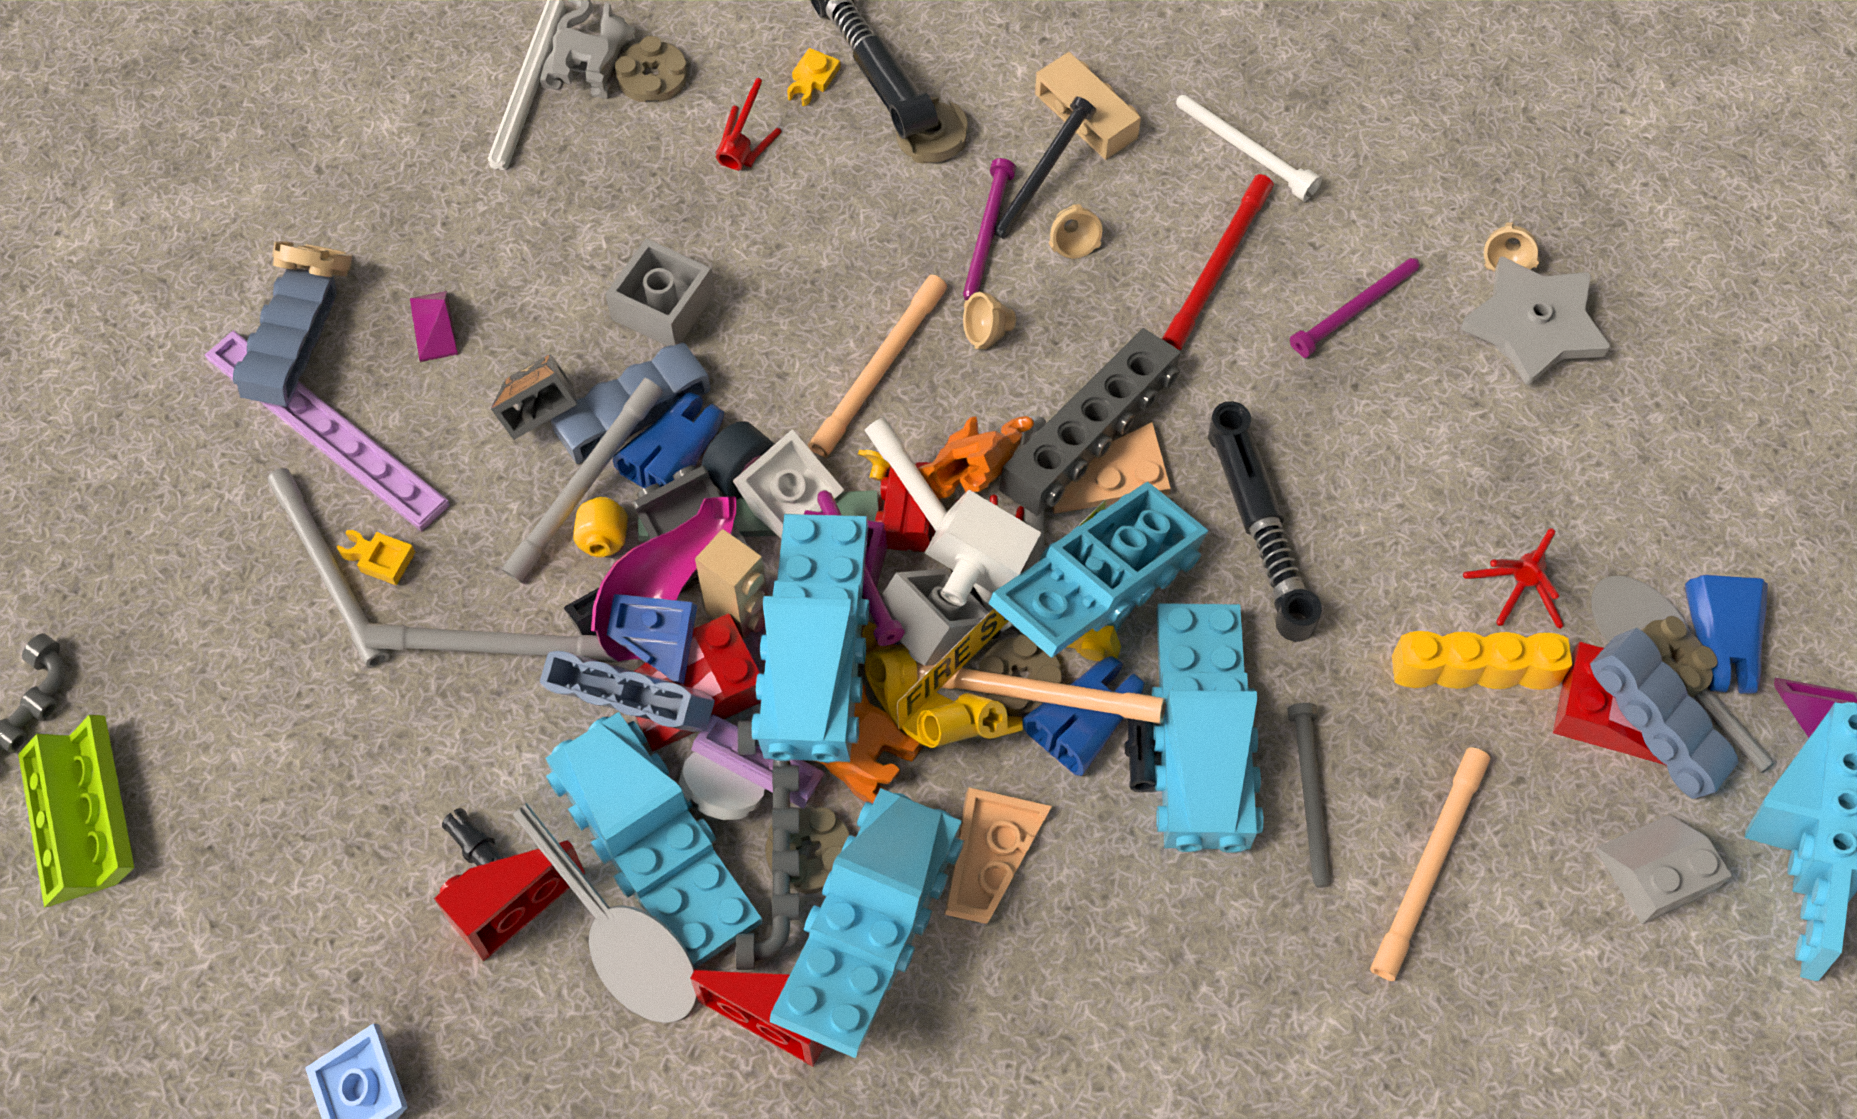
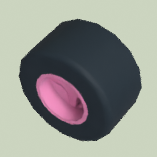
(733, 453)

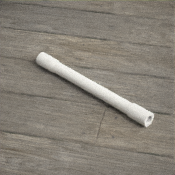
(894, 452)

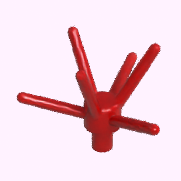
(1528, 572)

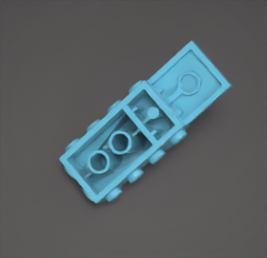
(1102, 570)
(814, 641)
(1205, 731)
(1816, 818)
(650, 836)
(868, 920)

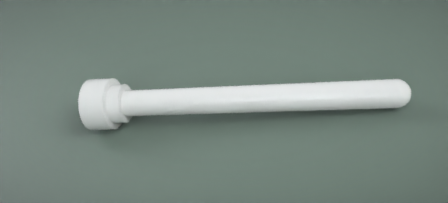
(1299, 180)

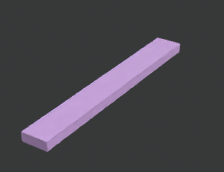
(345, 445)

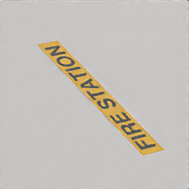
(956, 658)

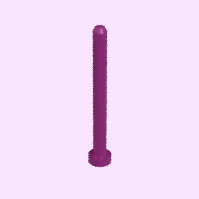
(1001, 171)
(1305, 342)
(887, 630)

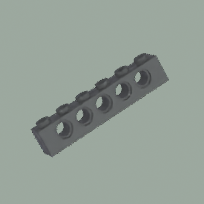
(1090, 422)

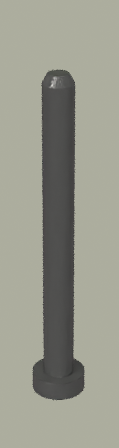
(1303, 715)

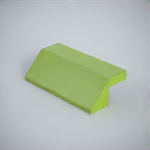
(75, 812)

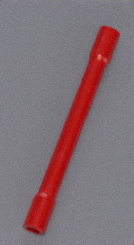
(1251, 204)

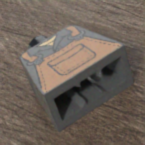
(540, 393)

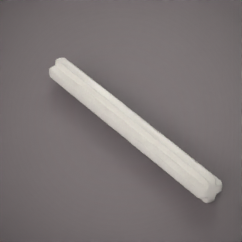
(526, 86)

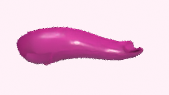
(648, 567)

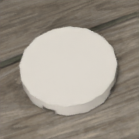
(718, 789)

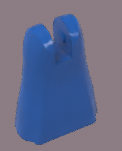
(669, 442)
(1731, 622)
(1079, 734)

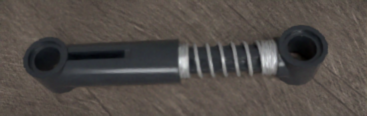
(908, 107)
(1262, 518)

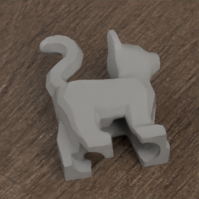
(584, 51)

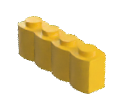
(1490, 661)

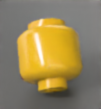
(600, 525)

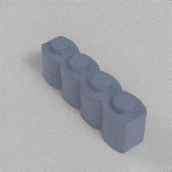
(285, 337)
(586, 423)
(627, 691)
(1669, 719)

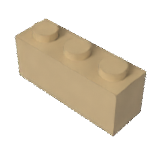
(1113, 123)
(733, 582)

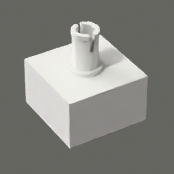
(980, 546)

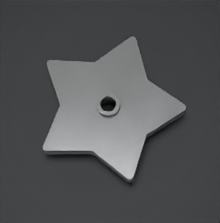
(1537, 319)

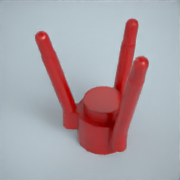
(735, 147)

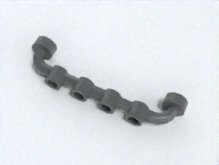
(37, 701)
(784, 861)

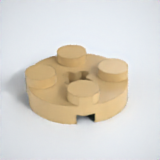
(317, 259)

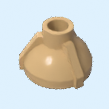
(1079, 236)
(1498, 246)
(986, 320)

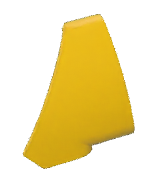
(940, 719)

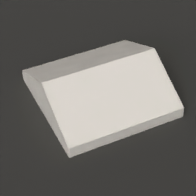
(785, 482)

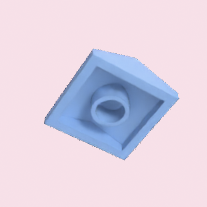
(358, 1079)

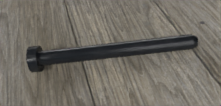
(1082, 110)

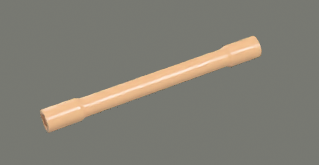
(835, 425)
(1125, 704)
(1397, 940)

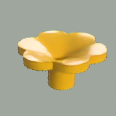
(879, 466)

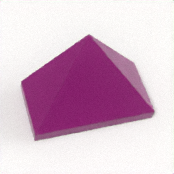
(433, 326)
(1810, 702)

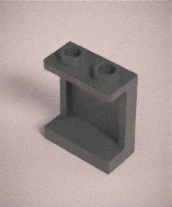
(675, 503)

